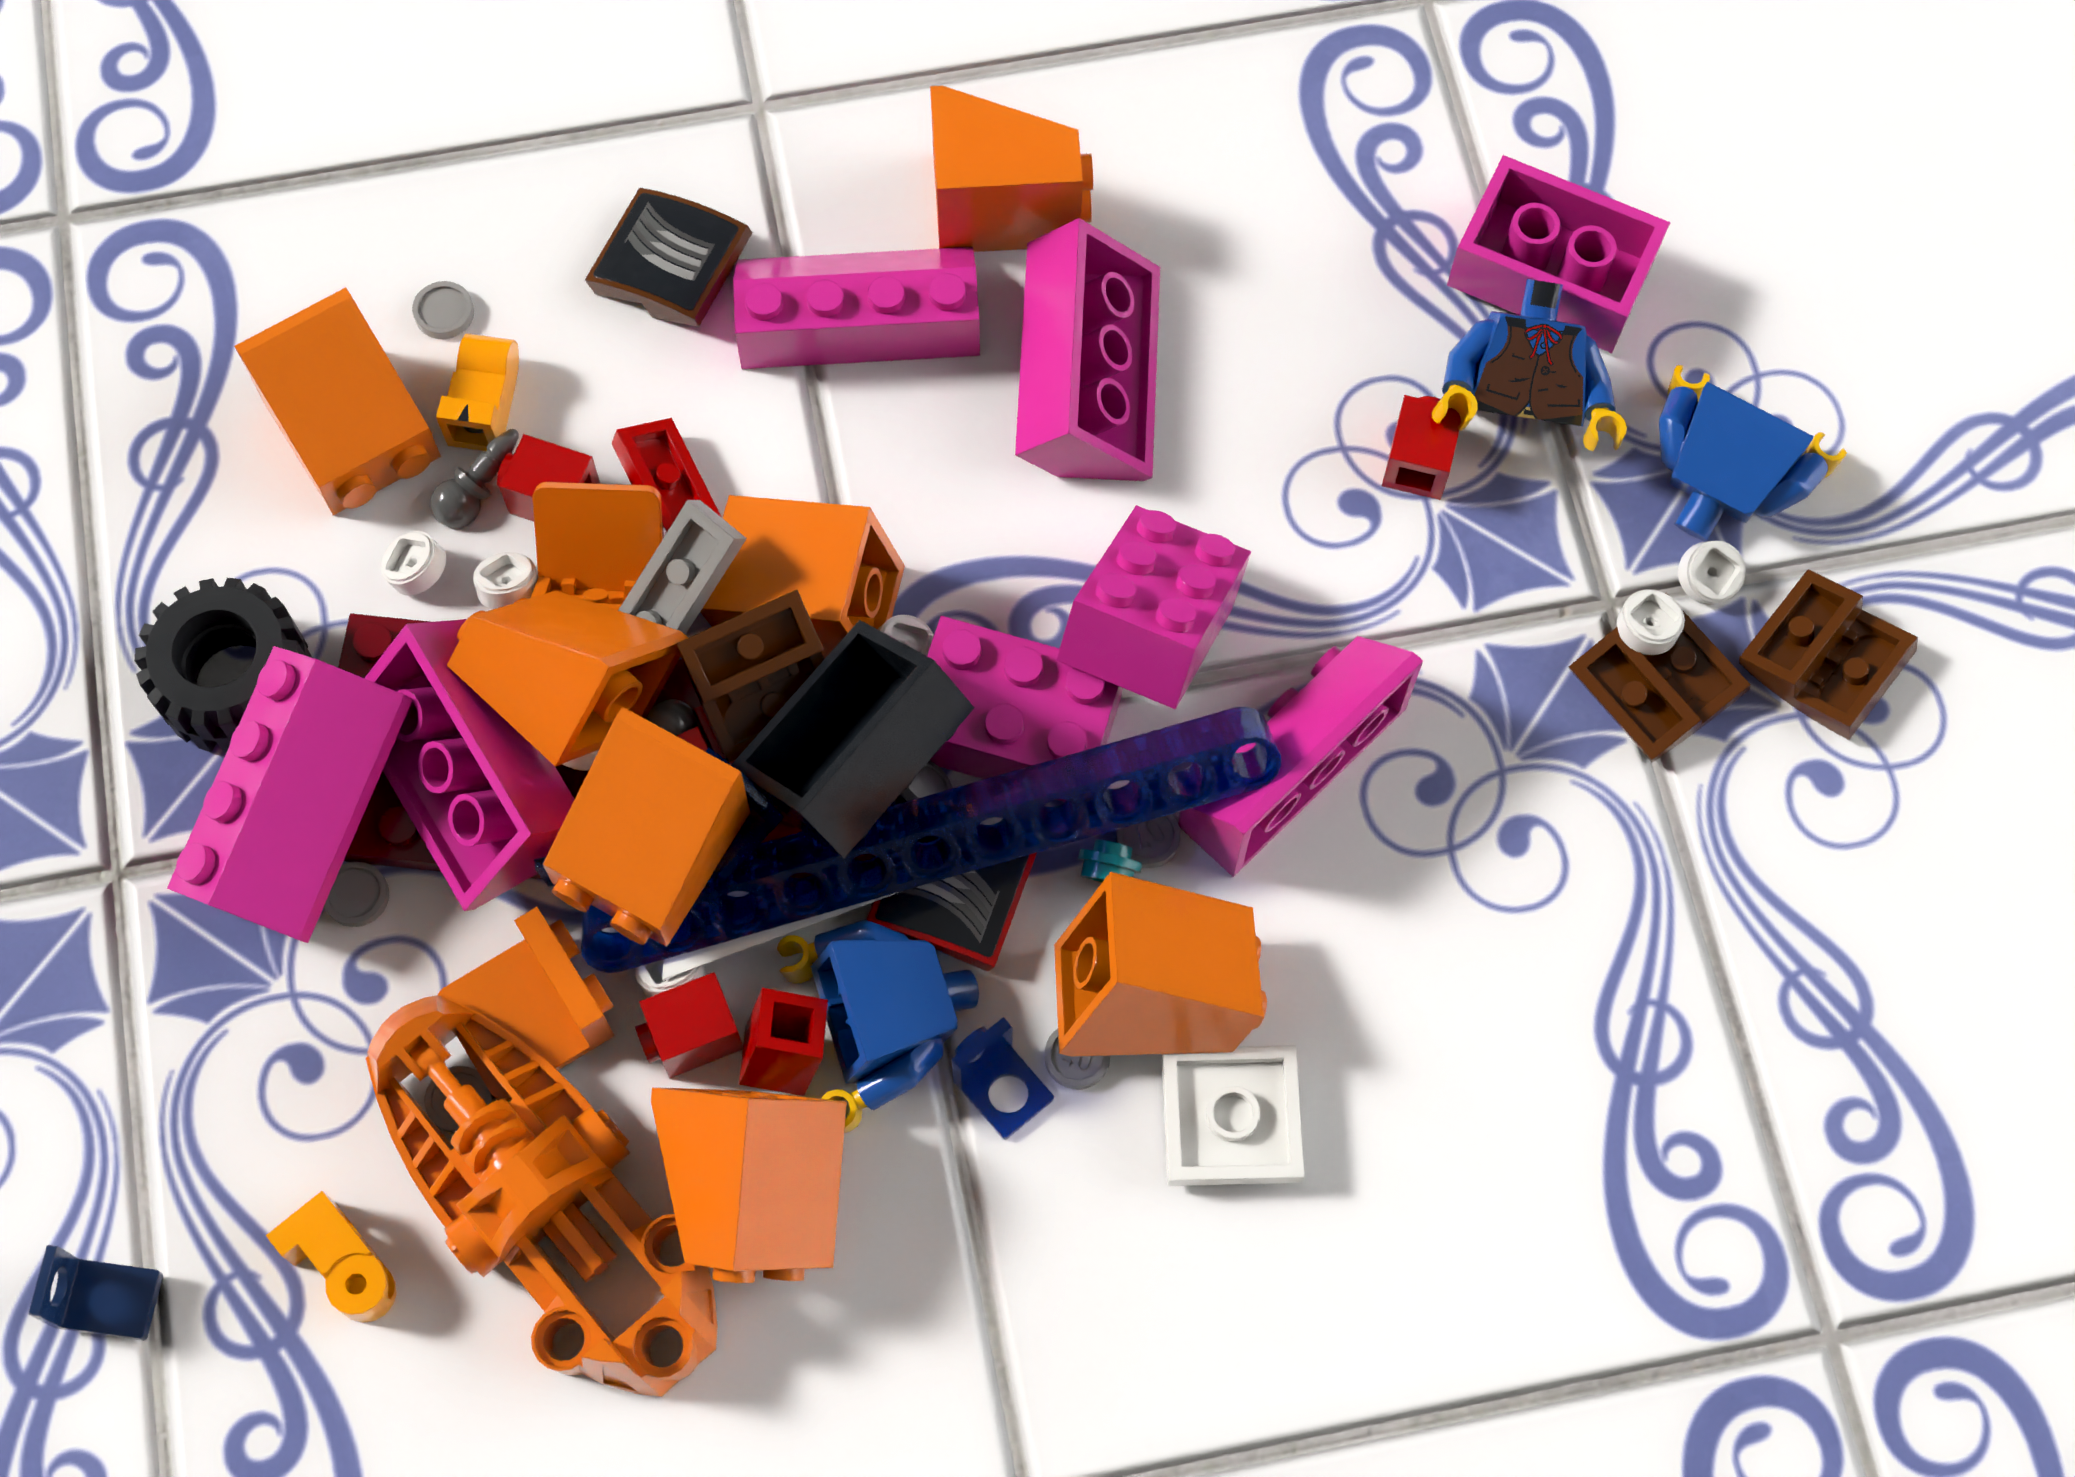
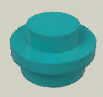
(1108, 858)

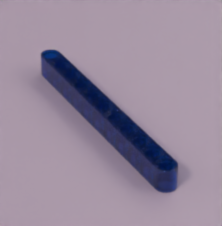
(962, 840)

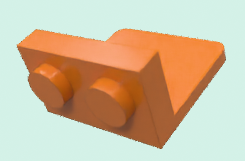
(594, 538)
(536, 997)

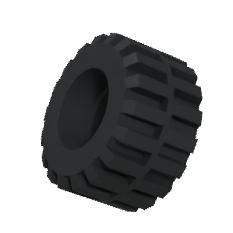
(190, 635)

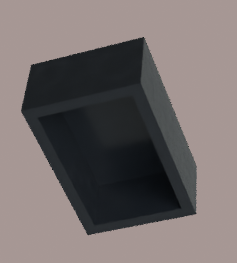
(854, 736)

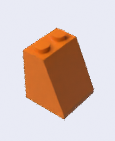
(1003, 173)
(339, 401)
(823, 550)
(564, 668)
(646, 829)
(1157, 973)
(752, 1179)

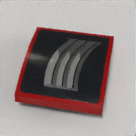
(959, 914)

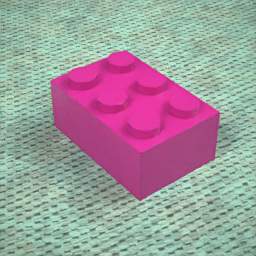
(1560, 235)
(1153, 606)
(1022, 700)

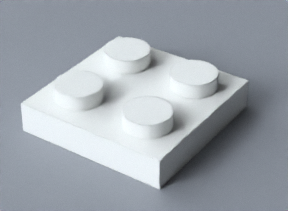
(1233, 1117)

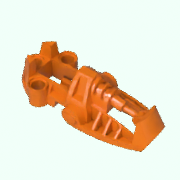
(522, 1177)

